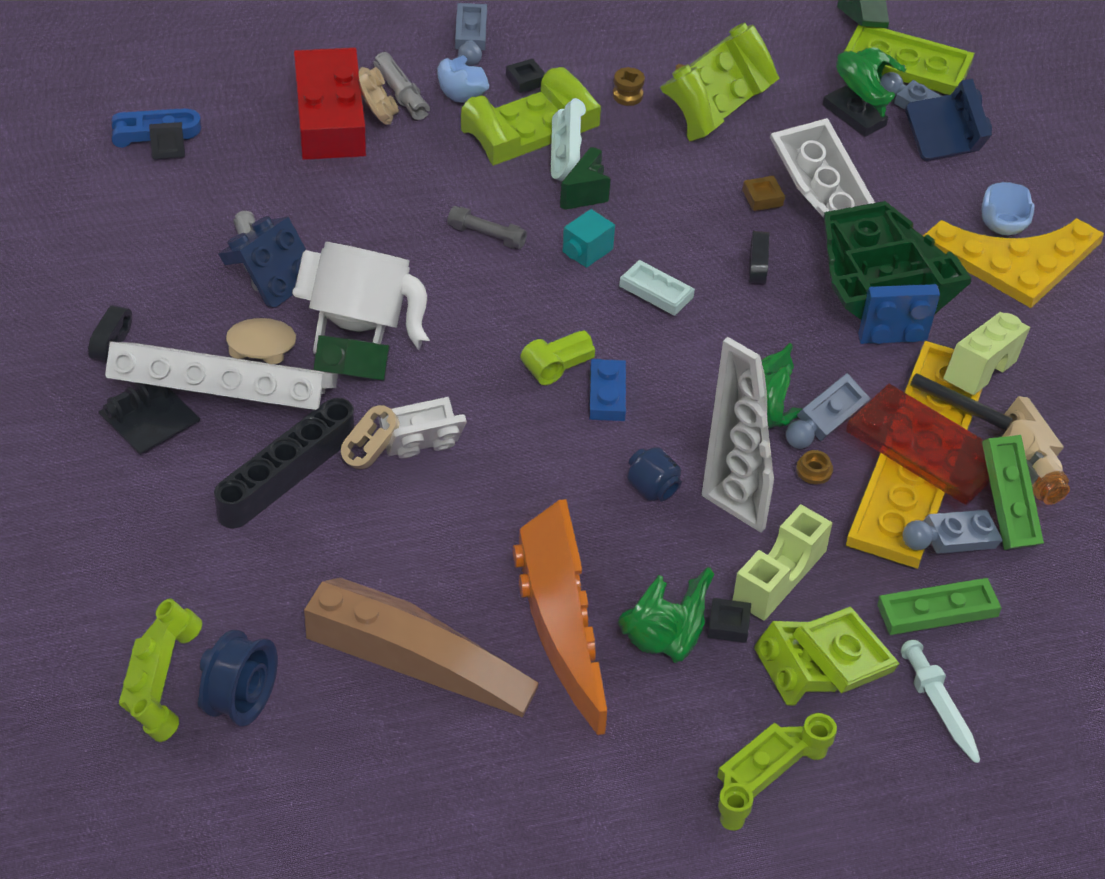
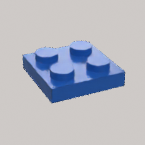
(898, 313)

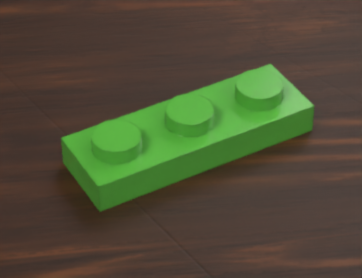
(1012, 492)
(938, 606)

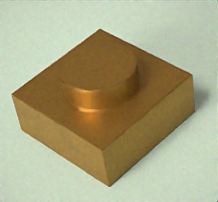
(763, 193)

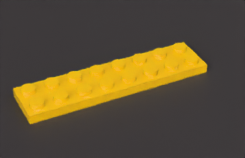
(894, 492)

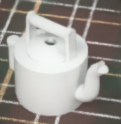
(361, 291)

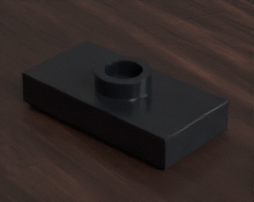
(854, 111)

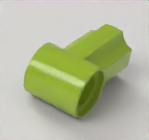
(551, 359)

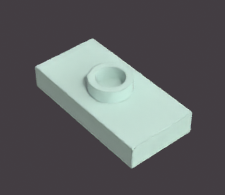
(656, 287)

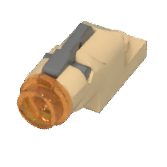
(1041, 451)

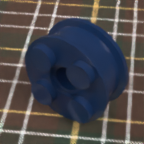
(237, 677)

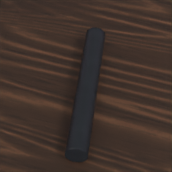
(961, 402)

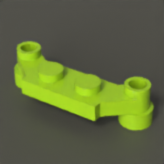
(150, 665)
(766, 760)

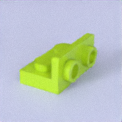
(789, 663)

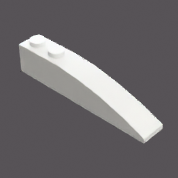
(821, 166)
(739, 450)

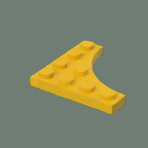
(1019, 266)

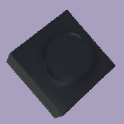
(525, 75)
(167, 140)
(729, 620)

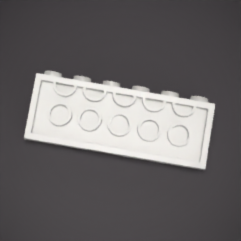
(218, 375)

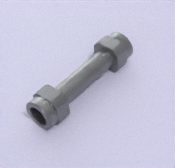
(461, 219)

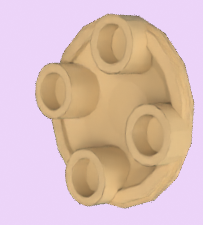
(375, 96)
(260, 339)

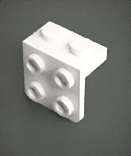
(423, 427)

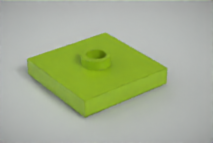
(845, 649)

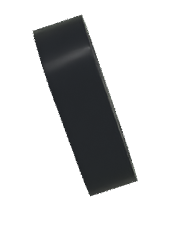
(759, 257)
(111, 328)

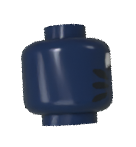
(654, 474)

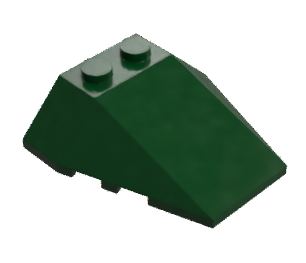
(880, 248)

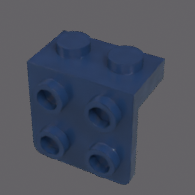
(950, 123)
(270, 255)

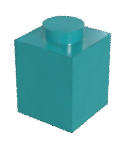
(588, 238)

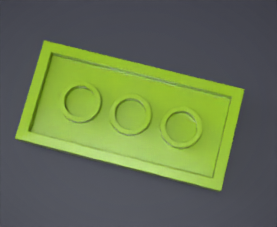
(925, 61)

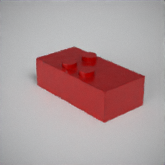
(329, 103)

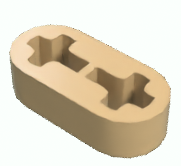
(363, 432)

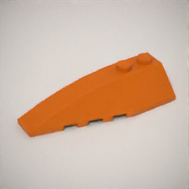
(559, 607)

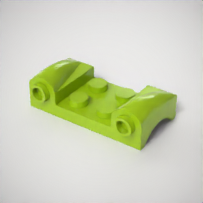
(721, 80)
(527, 121)

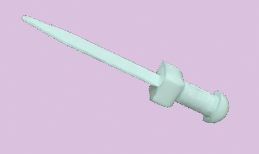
(931, 680)

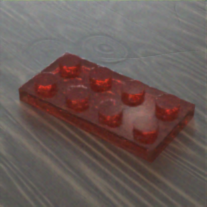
(923, 443)

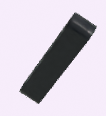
(283, 463)

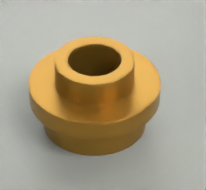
(814, 467)

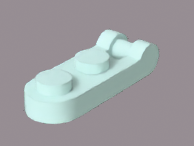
(566, 138)

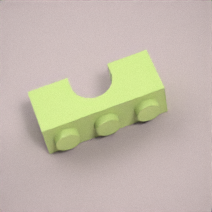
(987, 348)
(771, 577)

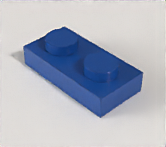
(607, 390)

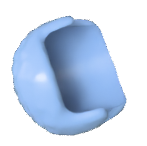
(461, 81)
(1007, 208)

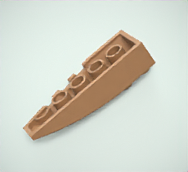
(412, 643)

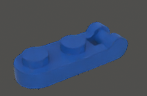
(134, 126)

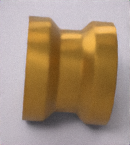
(628, 86)

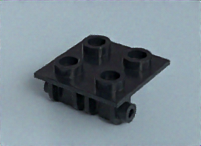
(147, 415)

